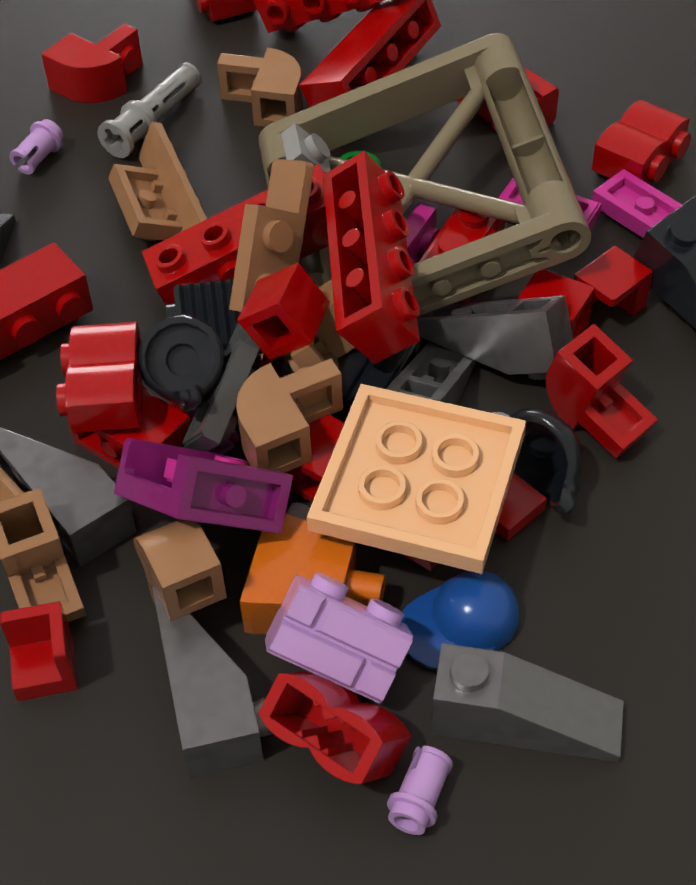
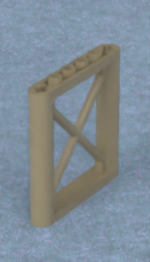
(488, 70)

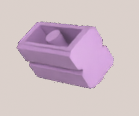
(339, 636)

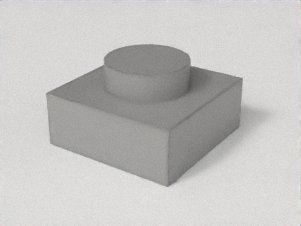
(305, 147)

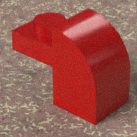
(91, 70)
(588, 392)

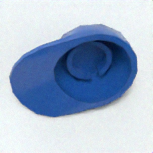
(463, 612)

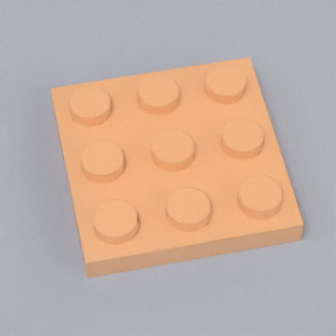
(418, 478)

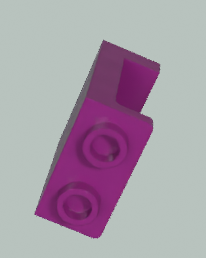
(203, 487)

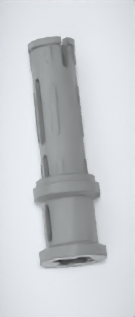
(137, 115)

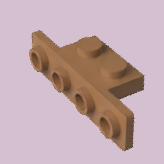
(157, 196)
(274, 232)

